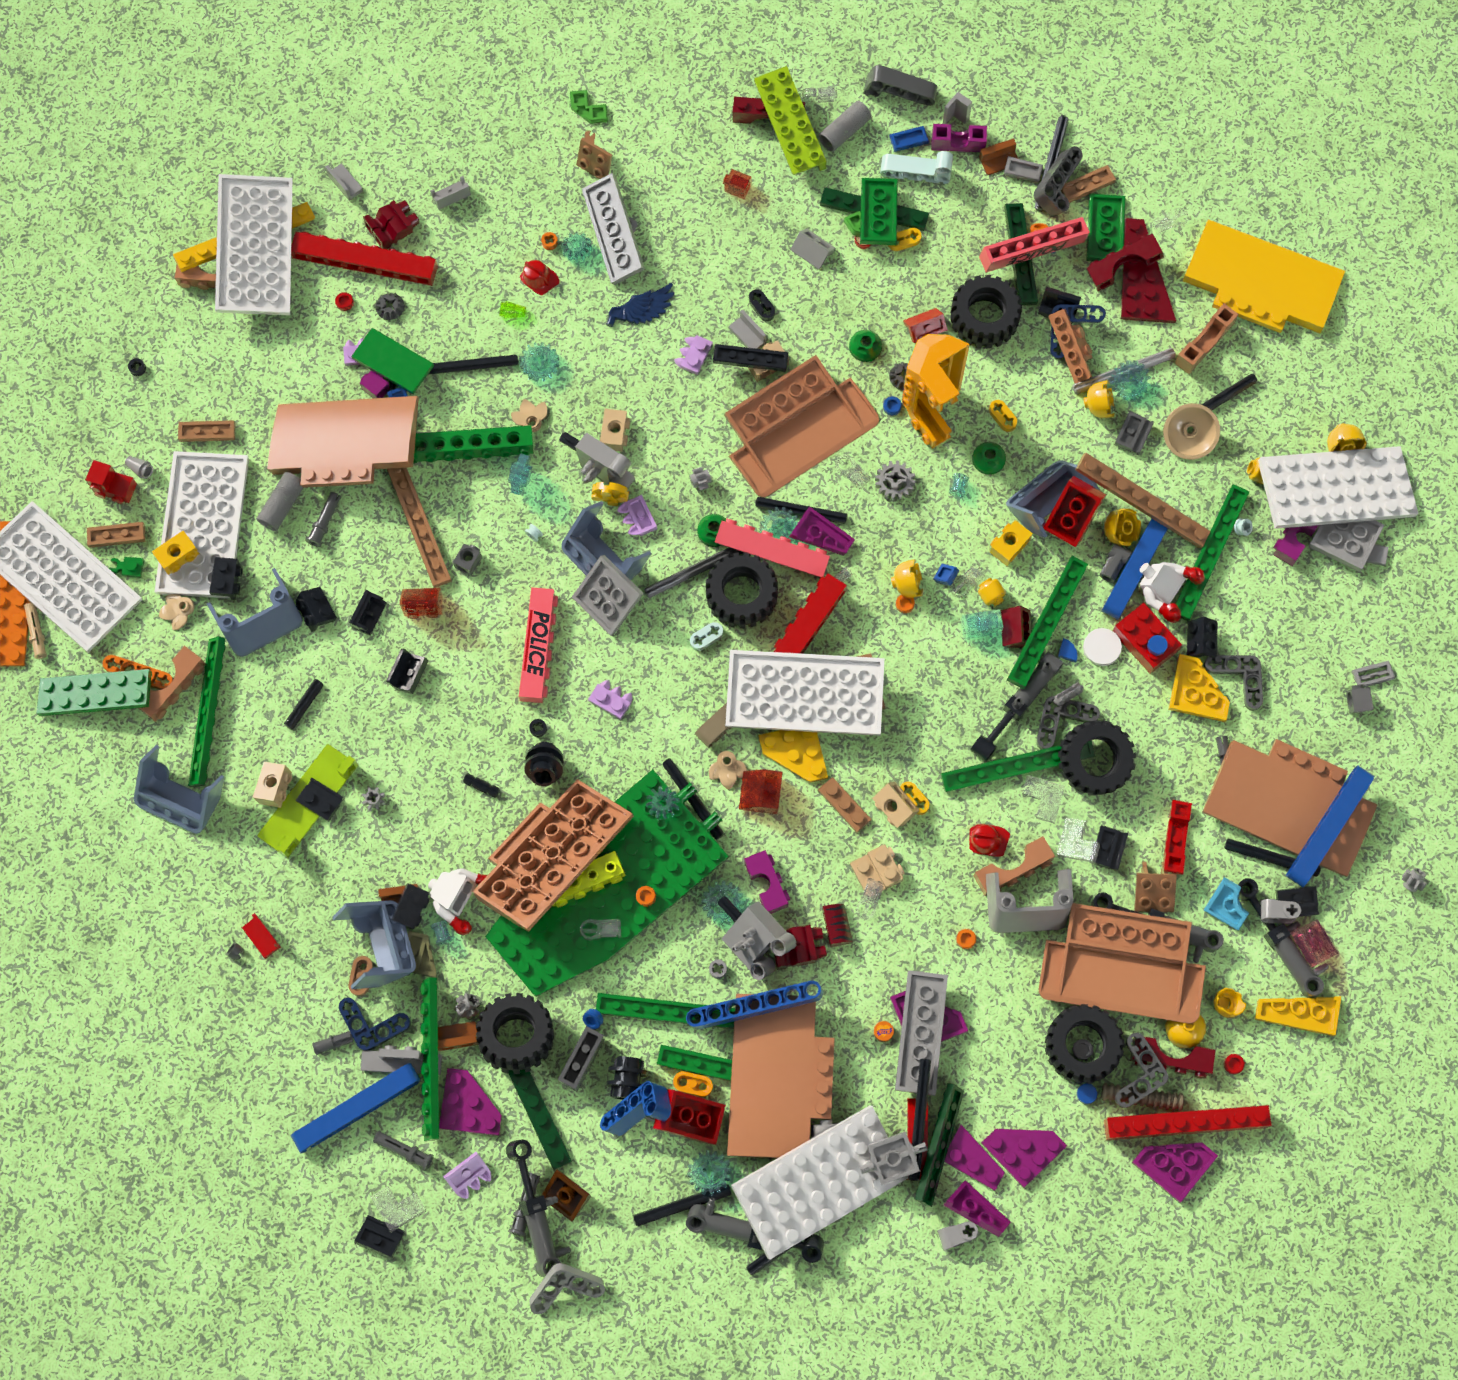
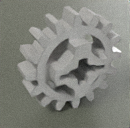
(903, 481)

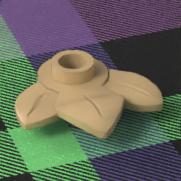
(530, 413)
(174, 612)
(727, 772)

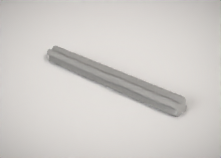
(1149, 361)

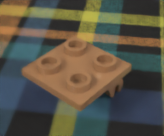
(592, 157)
(1155, 890)

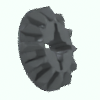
(388, 313)
(896, 380)

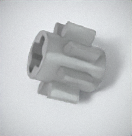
(700, 478)
(368, 800)
(1414, 879)
(467, 1005)

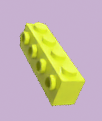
(594, 877)

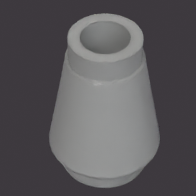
(140, 467)

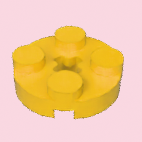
(611, 494)

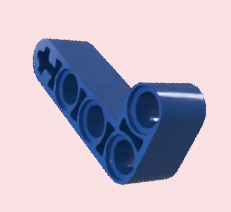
(645, 1101)

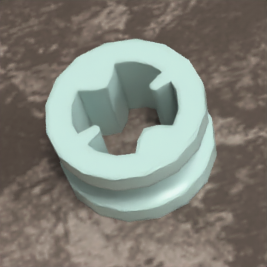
(1243, 527)
(533, 533)

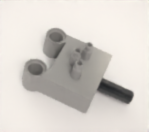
(599, 460)
(753, 936)

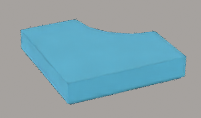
(1226, 904)

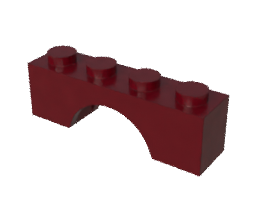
(748, 110)
(1145, 250)
(1198, 1061)

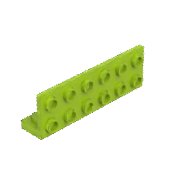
(790, 121)
(292, 820)

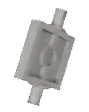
(893, 1158)

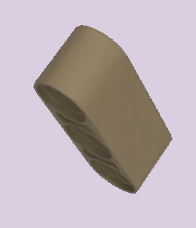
(713, 728)

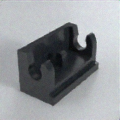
(367, 613)

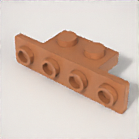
(1073, 345)

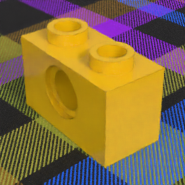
(1014, 532)
(165, 552)

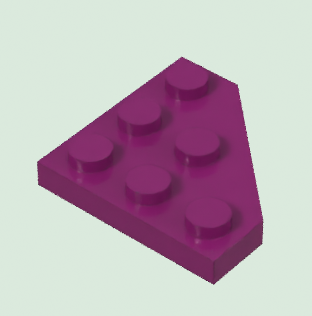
(952, 1022)
(467, 1106)
(1023, 1151)
(1175, 1166)

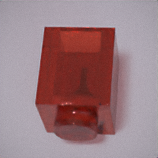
(737, 183)

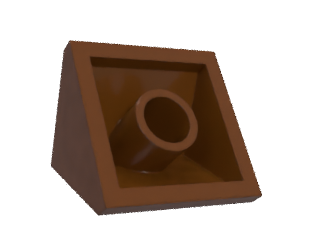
(569, 1194)

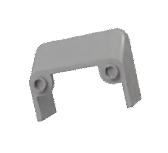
(1007, 918)

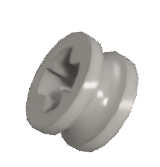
(716, 974)

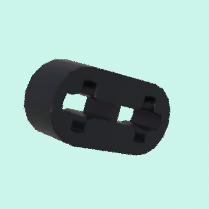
(758, 308)

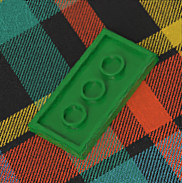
(878, 211)
(1105, 225)
(392, 361)

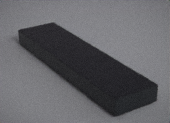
(750, 357)

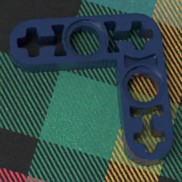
(1070, 309)
(365, 1031)

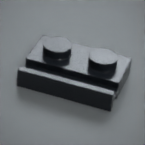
(320, 799)
(1111, 847)
(1305, 897)
(377, 1237)

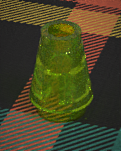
(511, 310)

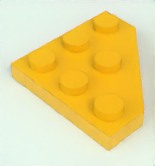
(1196, 691)
(796, 752)

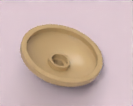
(1200, 441)

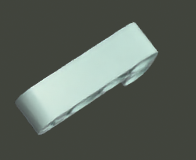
(918, 168)

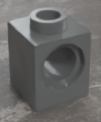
(467, 567)
(1359, 699)

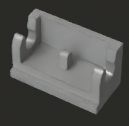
(451, 193)

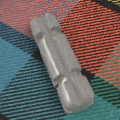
(1068, 694)

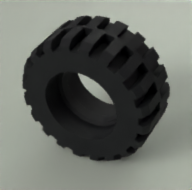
(986, 290)
(741, 567)
(1122, 756)
(512, 1009)
(1103, 1025)

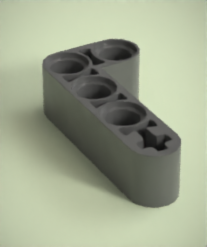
(900, 85)
(1048, 191)

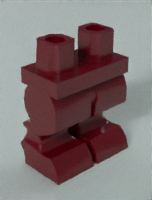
(394, 221)
(805, 950)

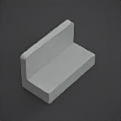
(959, 108)
(344, 181)
(812, 248)
(748, 331)

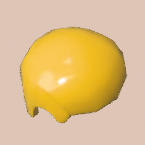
(1222, 1000)

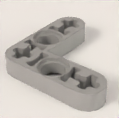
(564, 1280)

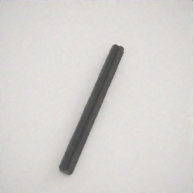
(688, 572)

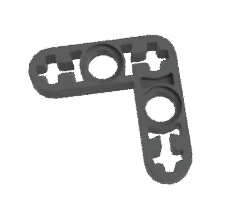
(1247, 673)
(1061, 711)
(1149, 1070)

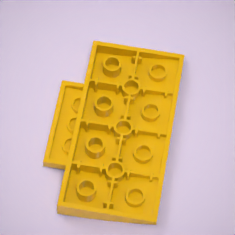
(1263, 279)

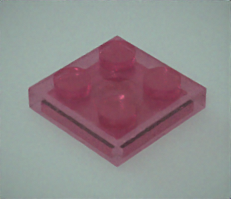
(1314, 943)

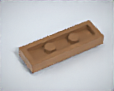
(1088, 183)
(206, 431)
(115, 534)
(844, 805)

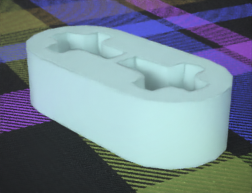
(708, 639)

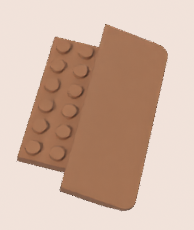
(796, 425)
(1124, 965)

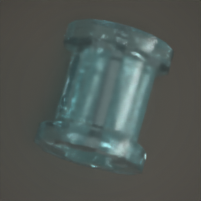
(958, 484)
(441, 932)

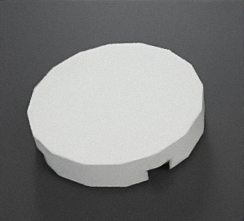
(1102, 647)

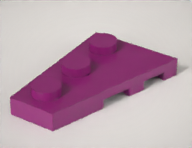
(822, 533)
(971, 1159)
(974, 1207)

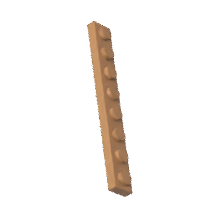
(1142, 500)
(419, 526)

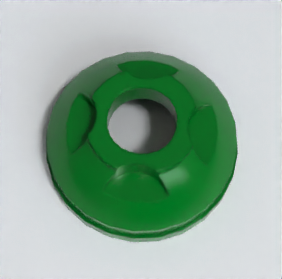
(862, 352)
(986, 465)
(705, 535)

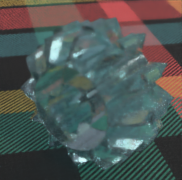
(578, 252)
(655, 804)

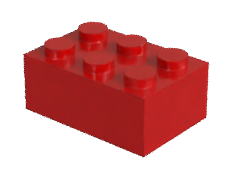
(1074, 511)
(1136, 631)
(692, 1118)

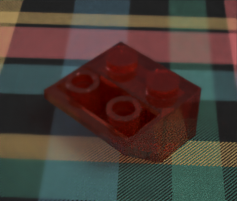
(421, 602)
(760, 791)

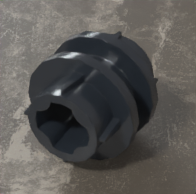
(544, 764)
(627, 1076)

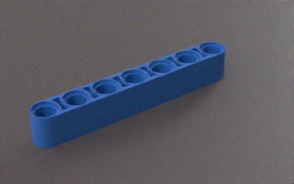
(1131, 574)
(1330, 826)
(745, 1002)
(355, 1108)

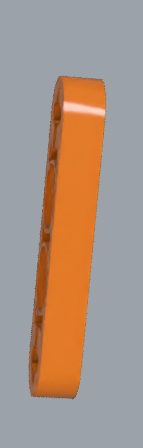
(118, 660)

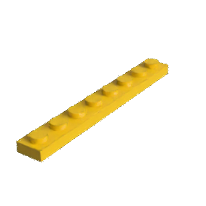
(207, 250)

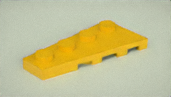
(1307, 1014)

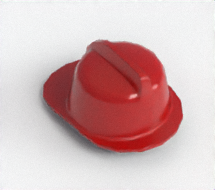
(539, 277)
(988, 840)

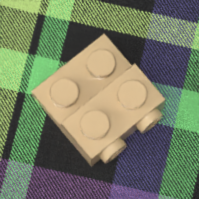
(879, 866)

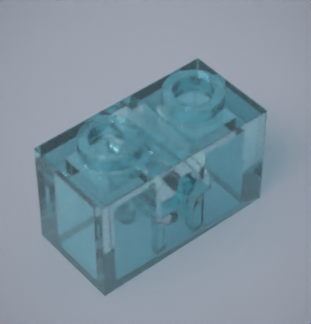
(981, 624)

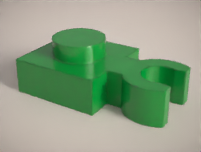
(130, 567)

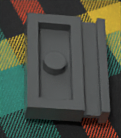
(1134, 433)

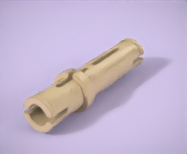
(39, 650)

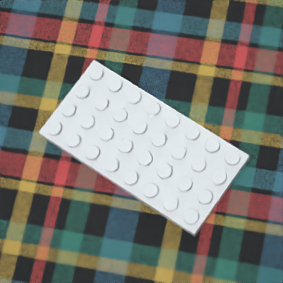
(253, 245)
(1337, 487)
(208, 505)
(63, 577)
(805, 692)
(813, 1184)

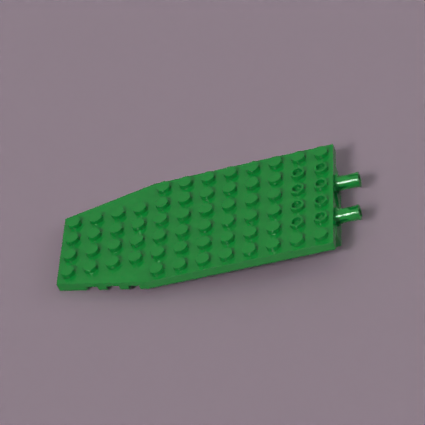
(654, 853)

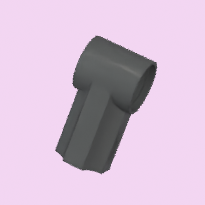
(1116, 560)

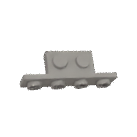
(392, 1059)

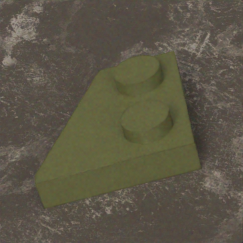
(422, 954)

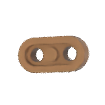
(356, 972)

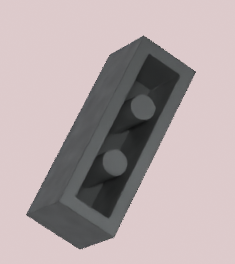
(581, 1059)

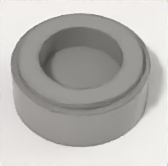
(1082, 1049)

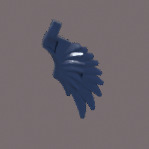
(642, 307)

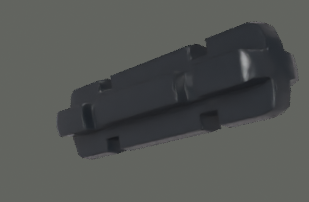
(481, 785)

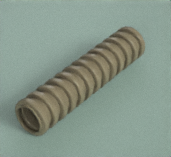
(1155, 1098)

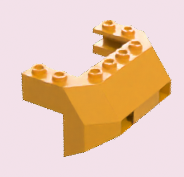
(932, 380)

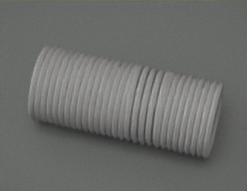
(850, 121)
(276, 506)

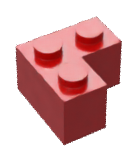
(108, 483)

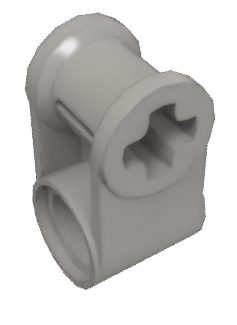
(1276, 911)
(953, 1235)

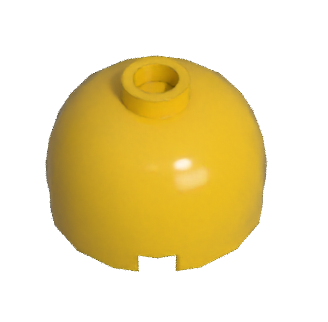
(1100, 399)
(1345, 438)
(1122, 527)
(907, 579)
(1186, 1034)

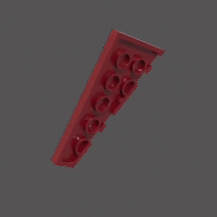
(1143, 287)

